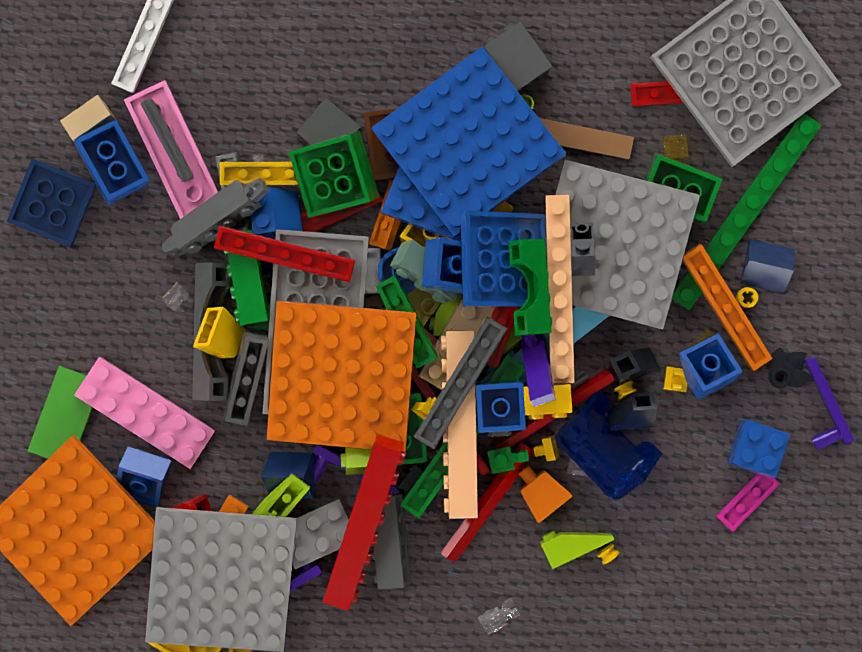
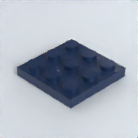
(51, 203)

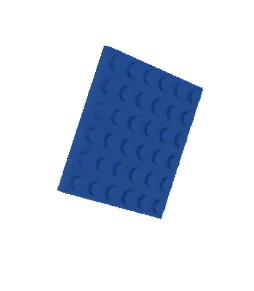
(468, 140)

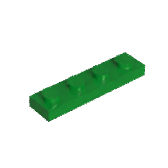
(397, 299)

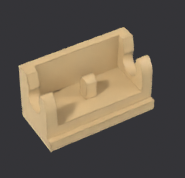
(87, 118)

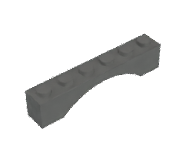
(209, 376)

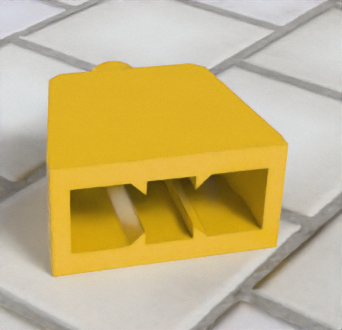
(219, 334)

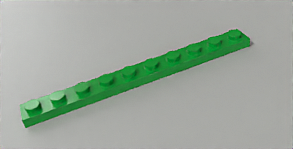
(751, 203)

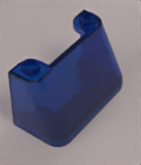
(606, 454)

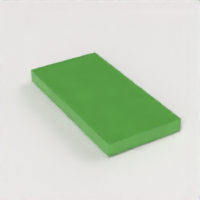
(62, 414)

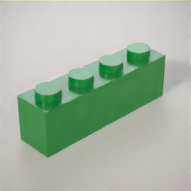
(248, 289)

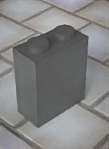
(517, 56)

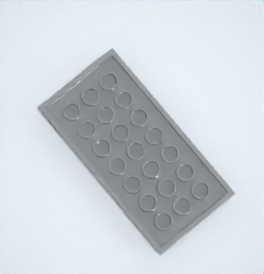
(307, 287)

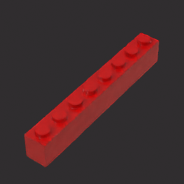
(363, 521)

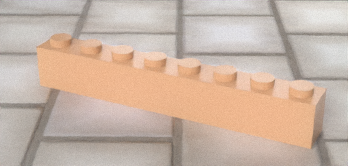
(560, 288)
(460, 436)

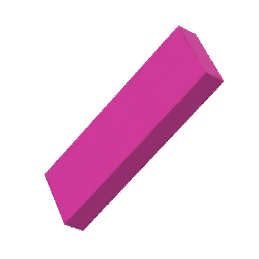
(747, 501)

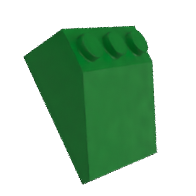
(334, 174)

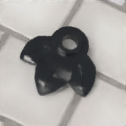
(790, 366)

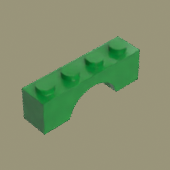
(530, 260)

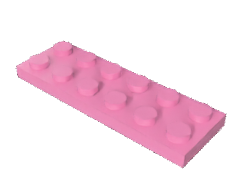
(184, 195)
(144, 412)

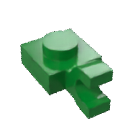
(503, 458)

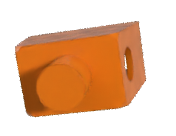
(542, 493)

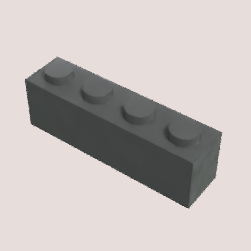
(245, 376)
(391, 548)

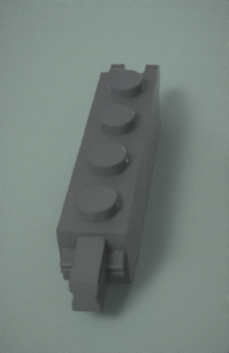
(222, 209)

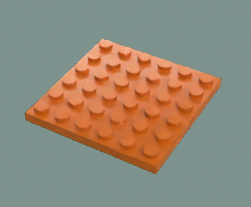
(340, 374)
(74, 530)

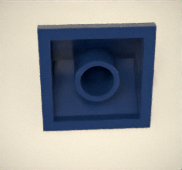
(767, 266)
(283, 464)

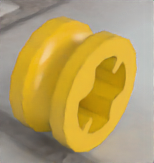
(740, 298)
(625, 389)
(608, 553)

